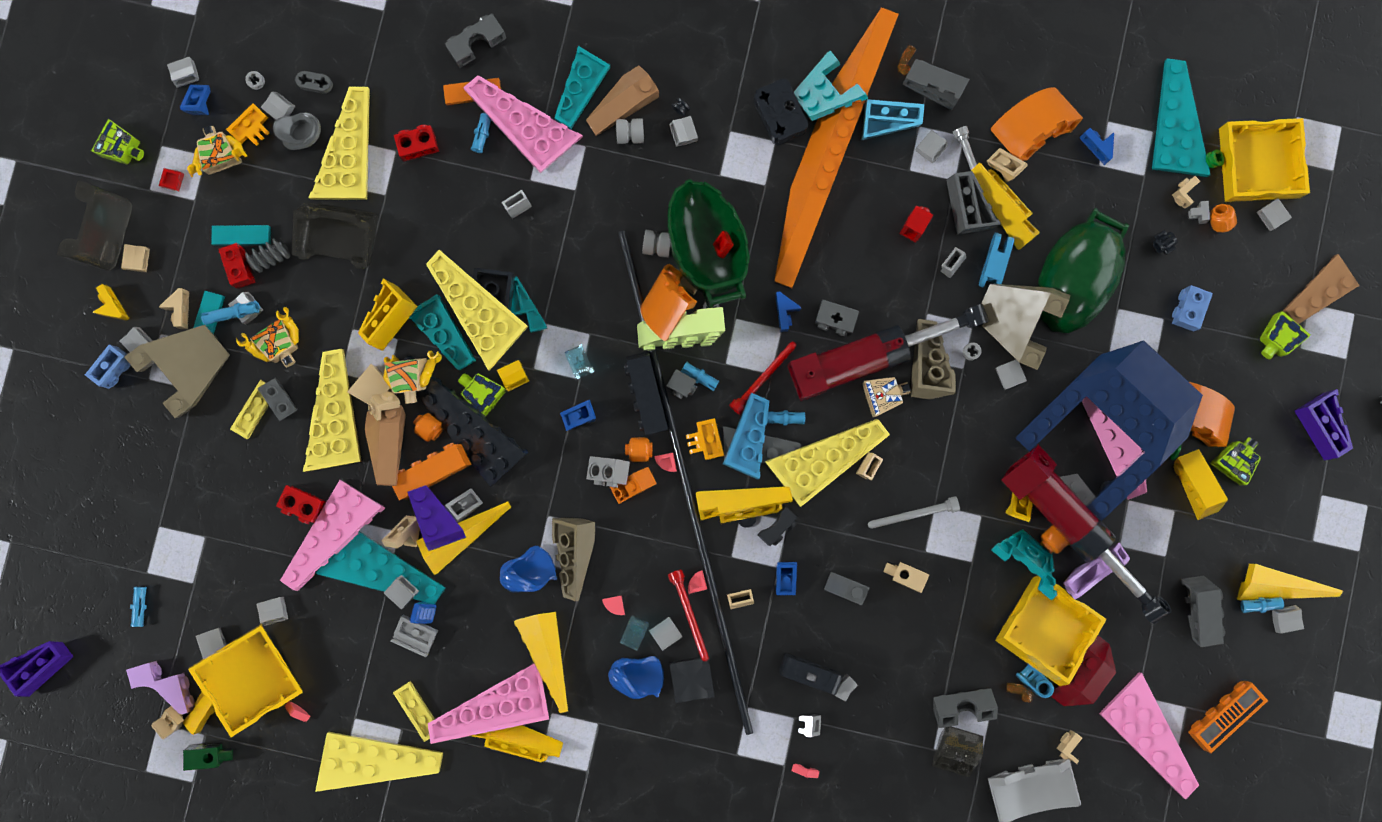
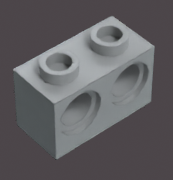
(608, 470)

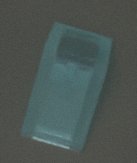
(579, 361)
(634, 632)

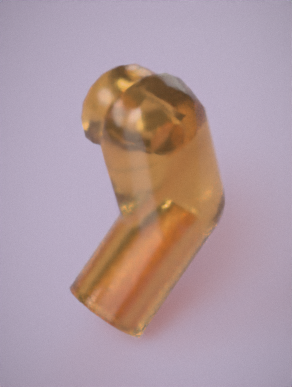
(905, 58)
(1020, 689)

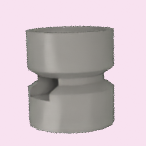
(630, 131)
(656, 243)

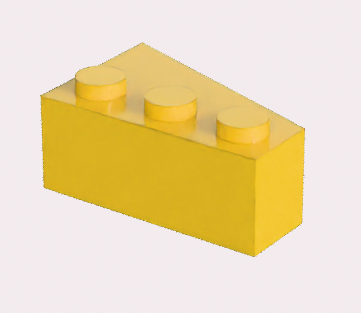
(387, 316)
(1200, 484)

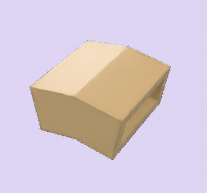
(135, 258)
(866, 463)
(742, 603)

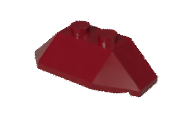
(1091, 677)

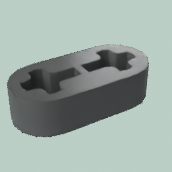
(313, 86)

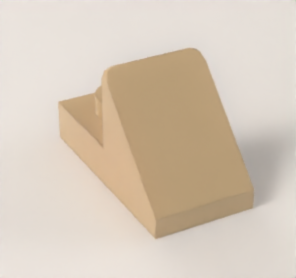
(1006, 164)
(180, 304)
(405, 533)

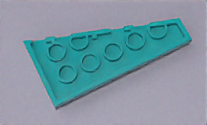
(1178, 132)
(376, 567)

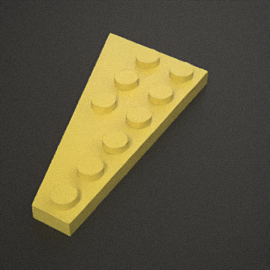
(346, 157)
(482, 316)
(333, 425)
(819, 463)
(362, 761)

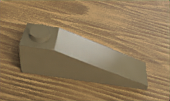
(931, 367)
(574, 546)

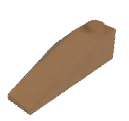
(627, 96)
(385, 444)

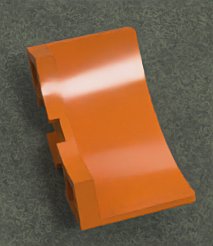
(1034, 120)
(666, 303)
(1213, 418)

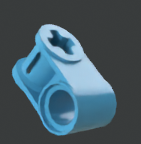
(1033, 679)

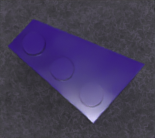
(1325, 425)
(433, 519)
(34, 668)

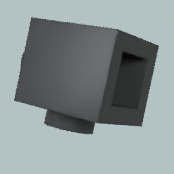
(681, 385)

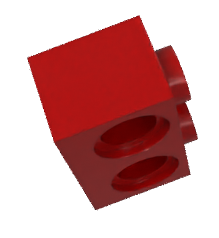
(417, 148)
(916, 223)
(236, 266)
(302, 499)

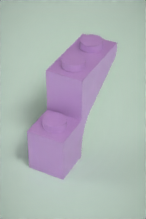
(1091, 573)
(172, 689)

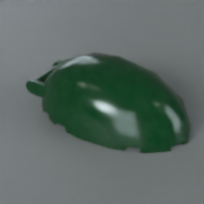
(694, 223)
(1088, 267)

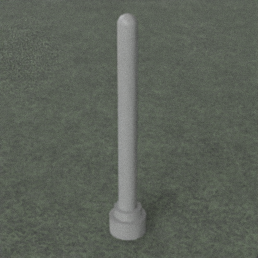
(961, 135)
(950, 505)

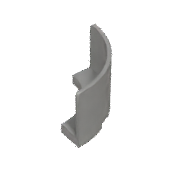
(1034, 789)

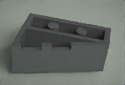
(936, 83)
(969, 205)
(1205, 611)

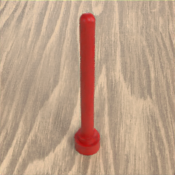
(739, 404)
(677, 579)

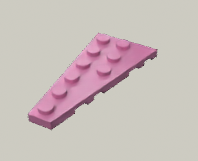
(529, 129)
(1117, 444)
(334, 528)
(503, 706)
(1144, 727)

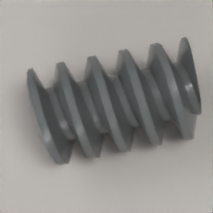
(268, 255)

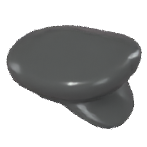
(297, 130)

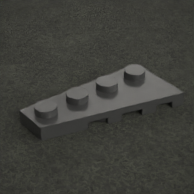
(771, 448)

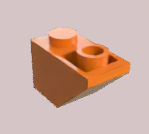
(635, 484)

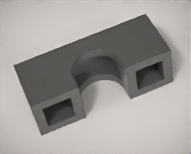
(486, 29)
(978, 702)

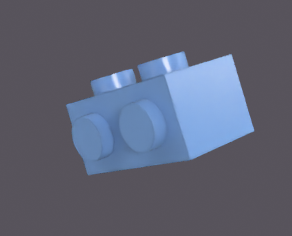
(1191, 308)
(108, 367)

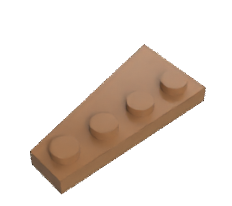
(1328, 286)

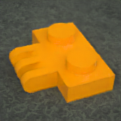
(249, 125)
(706, 440)

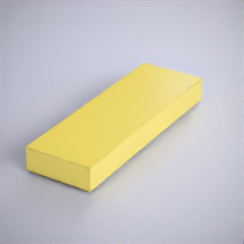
(251, 413)
(415, 709)

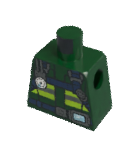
(197, 756)

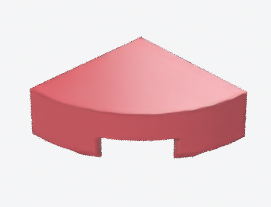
(666, 462)
(697, 583)
(614, 605)
(296, 711)
(810, 773)

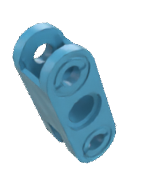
(996, 260)

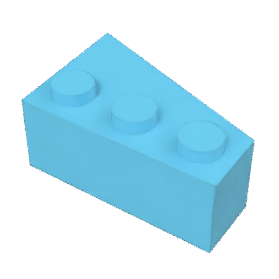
(890, 117)

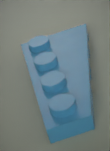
(747, 444)

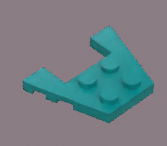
(819, 96)
(523, 305)
(1033, 555)

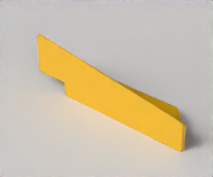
(1006, 206)
(742, 503)
(199, 715)
(523, 743)

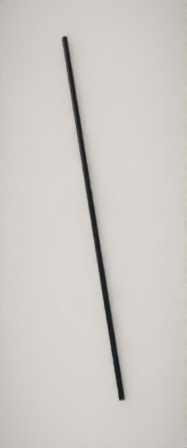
(689, 497)

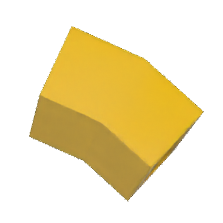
(513, 375)

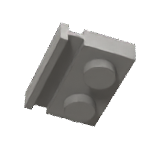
(413, 636)

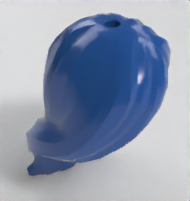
(528, 571)
(637, 677)

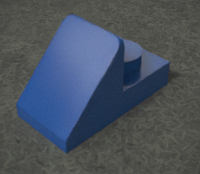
(195, 100)
(1101, 149)
(784, 306)
(578, 415)
(786, 578)

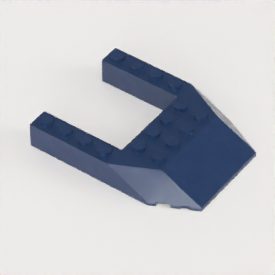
(1142, 399)

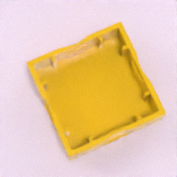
(1264, 160)
(1051, 632)
(245, 680)

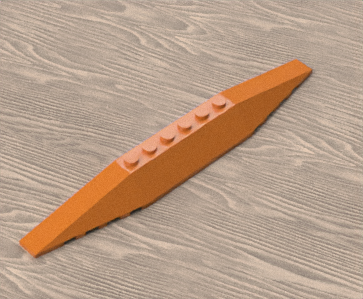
(828, 148)

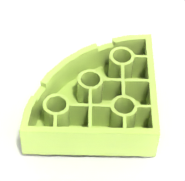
(700, 327)

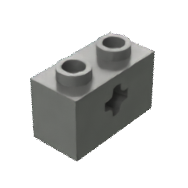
(826, 314)
(277, 399)

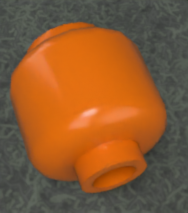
(1223, 218)
(427, 427)
(639, 449)
(1053, 540)

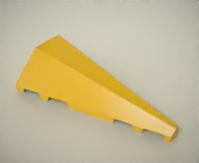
(472, 527)
(1272, 583)
(542, 640)

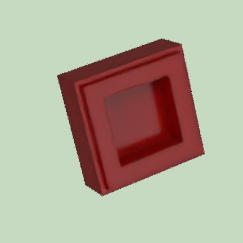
(171, 179)
(723, 244)

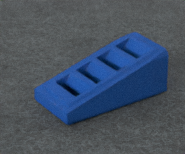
(423, 613)

